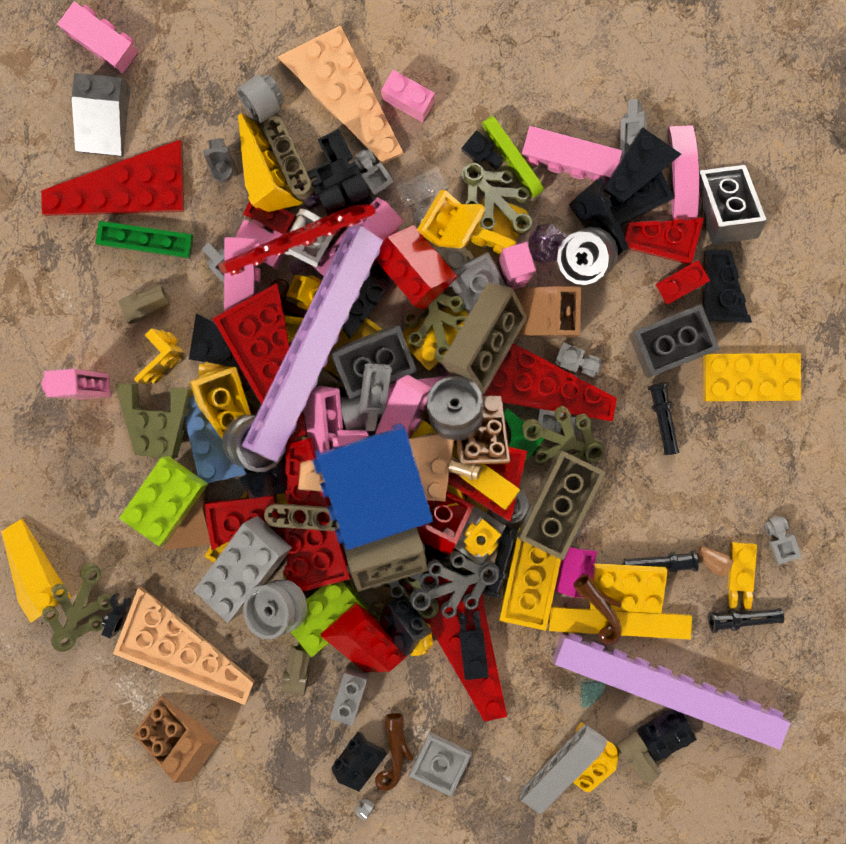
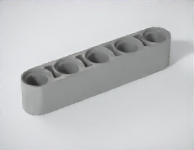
(563, 769)

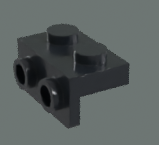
(403, 624)
(667, 734)
(357, 762)

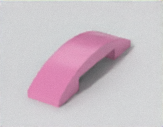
(685, 173)

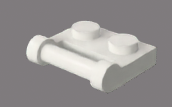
(312, 253)

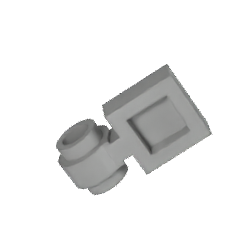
(376, 176)
(571, 358)
(548, 420)
(783, 546)

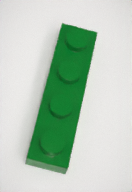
(144, 239)

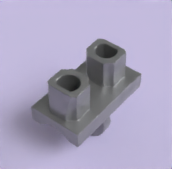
(220, 161)

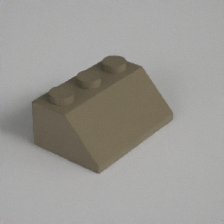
(387, 559)

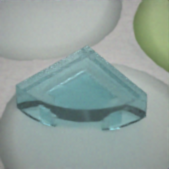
(591, 692)

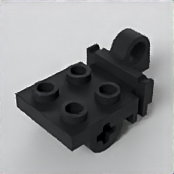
(338, 181)

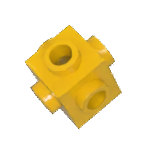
(303, 290)
(484, 529)

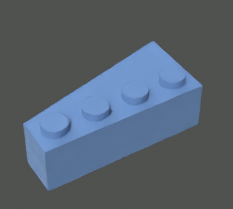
(207, 448)

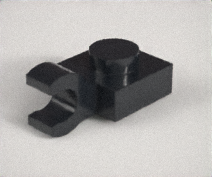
(480, 150)
(113, 620)

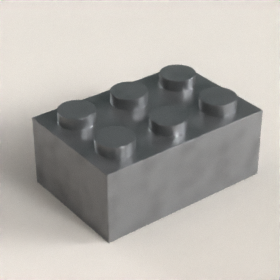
(673, 341)
(381, 347)

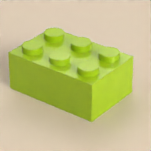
(163, 501)
(324, 608)

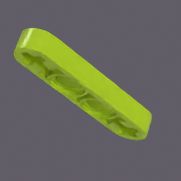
(512, 156)

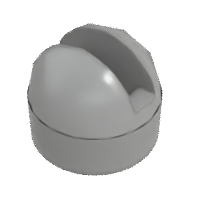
(365, 811)

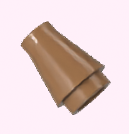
(715, 561)

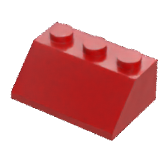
(415, 266)
(446, 524)
(363, 641)

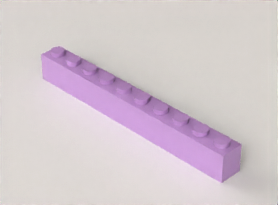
(313, 343)
(670, 690)

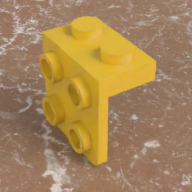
(449, 221)
(502, 235)
(169, 356)
(600, 768)

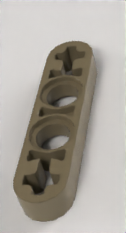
(288, 157)
(311, 517)

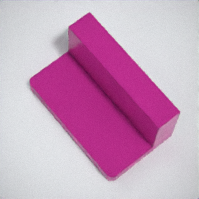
(575, 564)

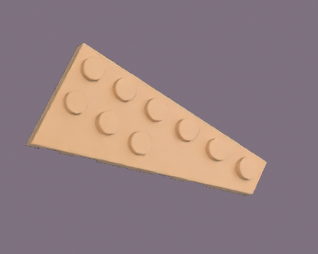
(338, 82)
(432, 460)
(170, 646)

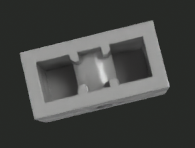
(349, 695)

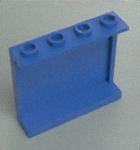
(373, 487)

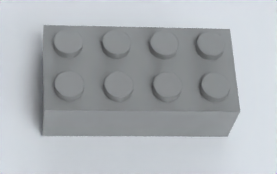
(241, 567)

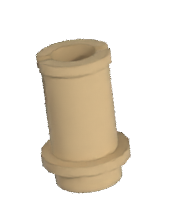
(469, 470)

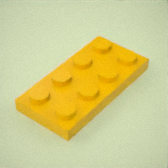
(752, 377)
(529, 586)

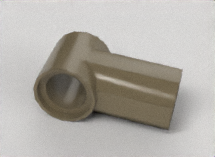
(137, 307)
(296, 676)
(637, 753)

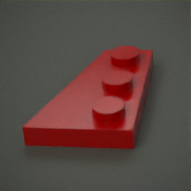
(665, 239)
(227, 516)

